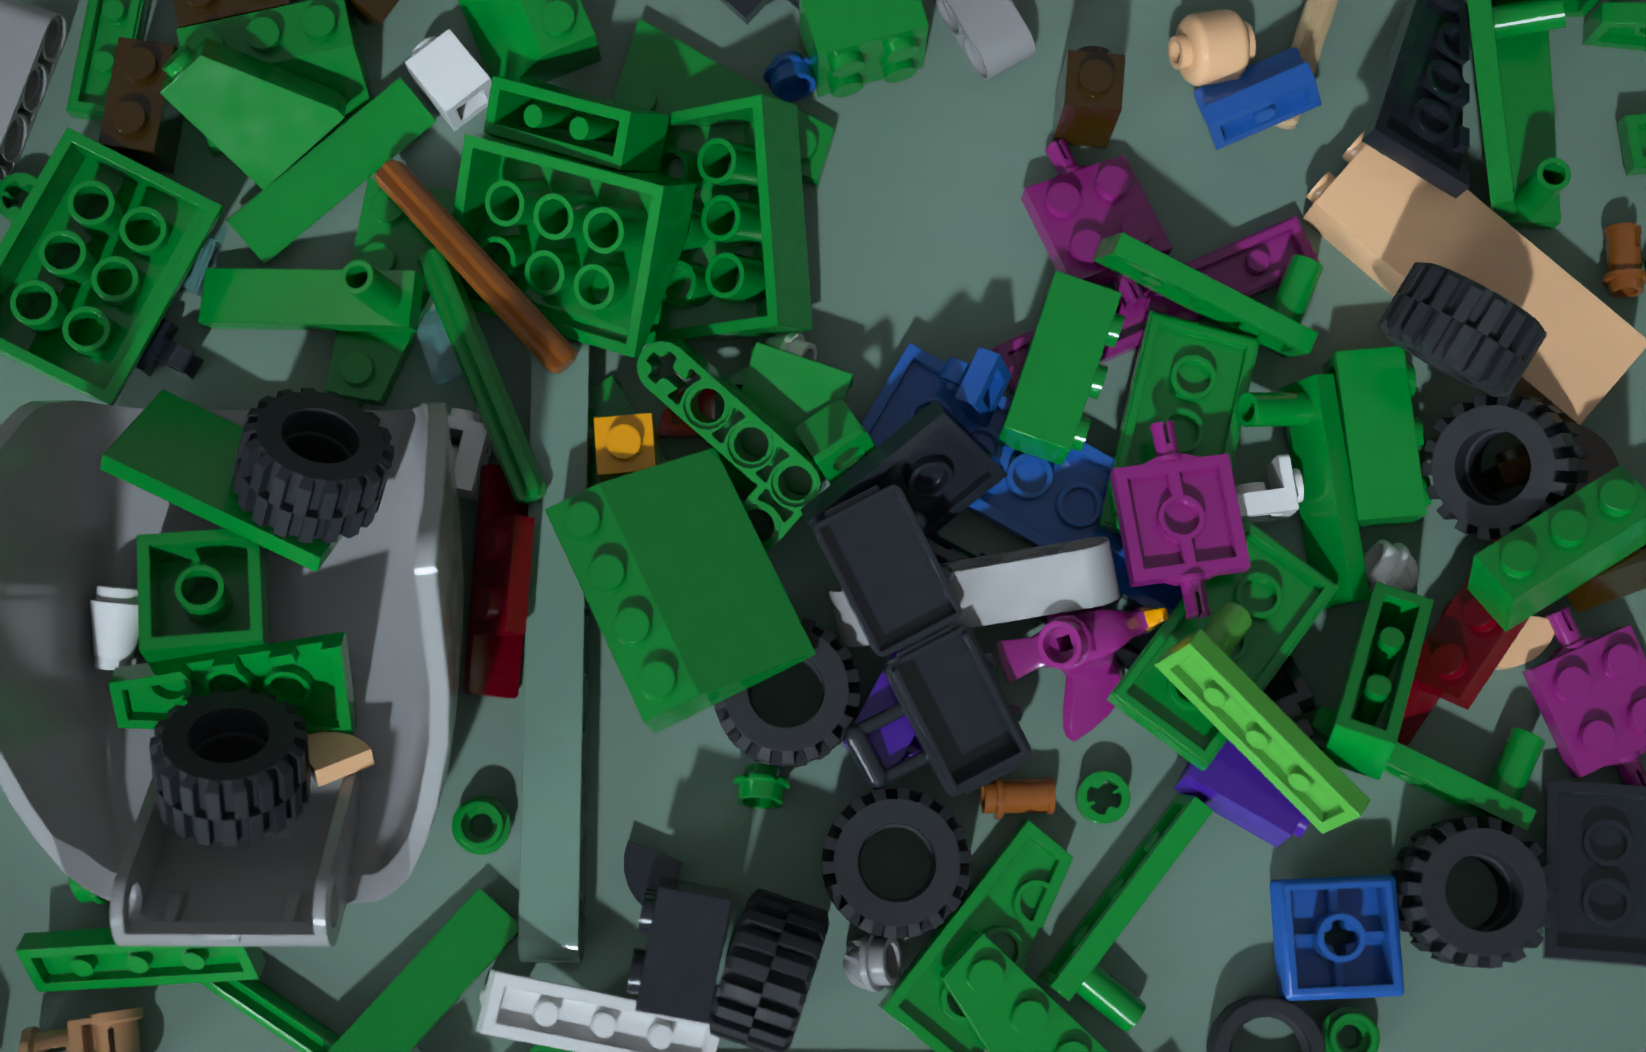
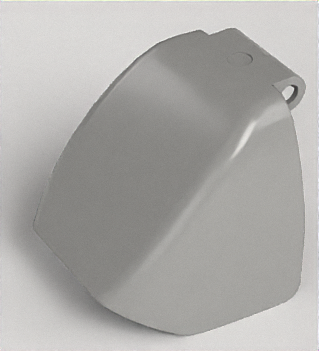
(91, 784)

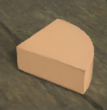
(1528, 644)
(336, 756)

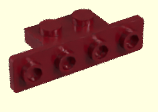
(498, 590)
(1455, 659)

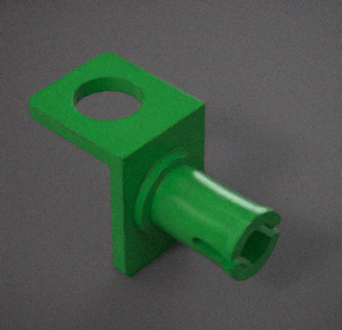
(835, 439)

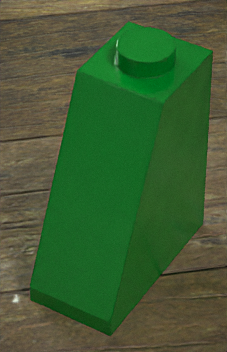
(250, 107)

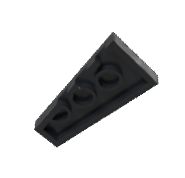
(1424, 94)

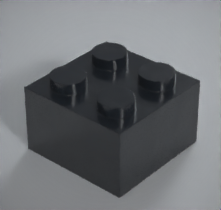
(683, 949)

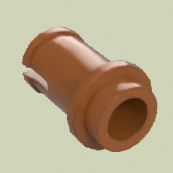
(1624, 260)
(1018, 796)

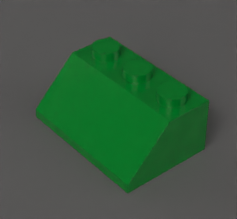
(531, 37)
(305, 38)

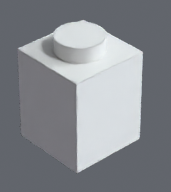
(450, 78)

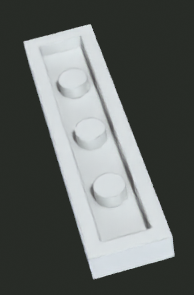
(581, 1019)

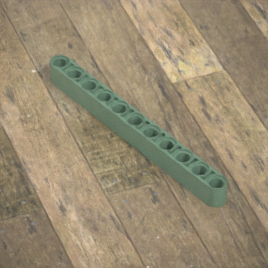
(556, 679)

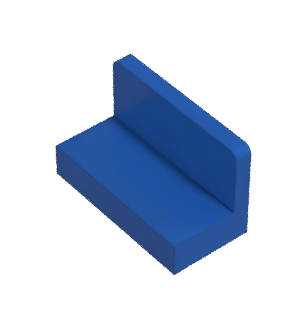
(1259, 99)

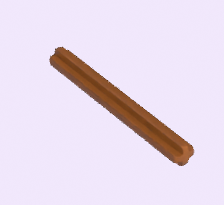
(476, 266)

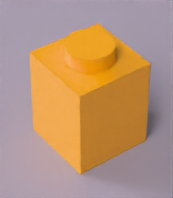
(625, 444)

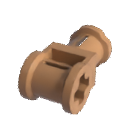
(98, 1033)

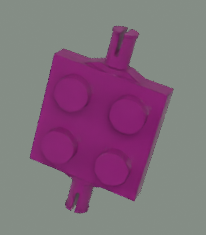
(1084, 208)
(1179, 520)
(1594, 698)

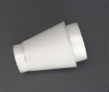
(114, 626)

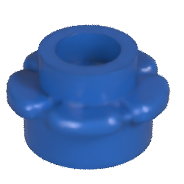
(790, 76)

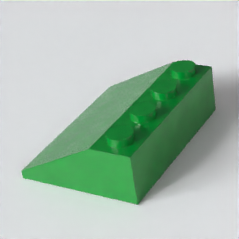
(747, 228)
(574, 236)
(95, 265)
(679, 586)

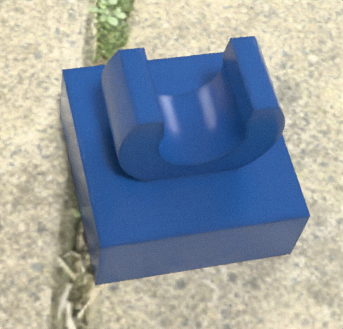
(977, 384)

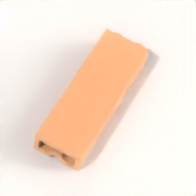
(1394, 218)

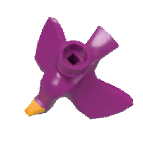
(1084, 649)

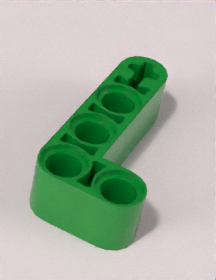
(726, 432)

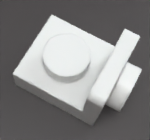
(471, 454)
(1277, 503)

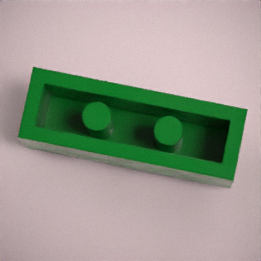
(576, 124)
(1062, 369)
(1381, 434)
(1560, 548)
(1378, 680)

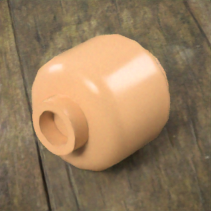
(1212, 47)

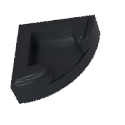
(645, 867)

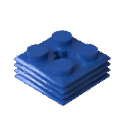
(1364, 965)

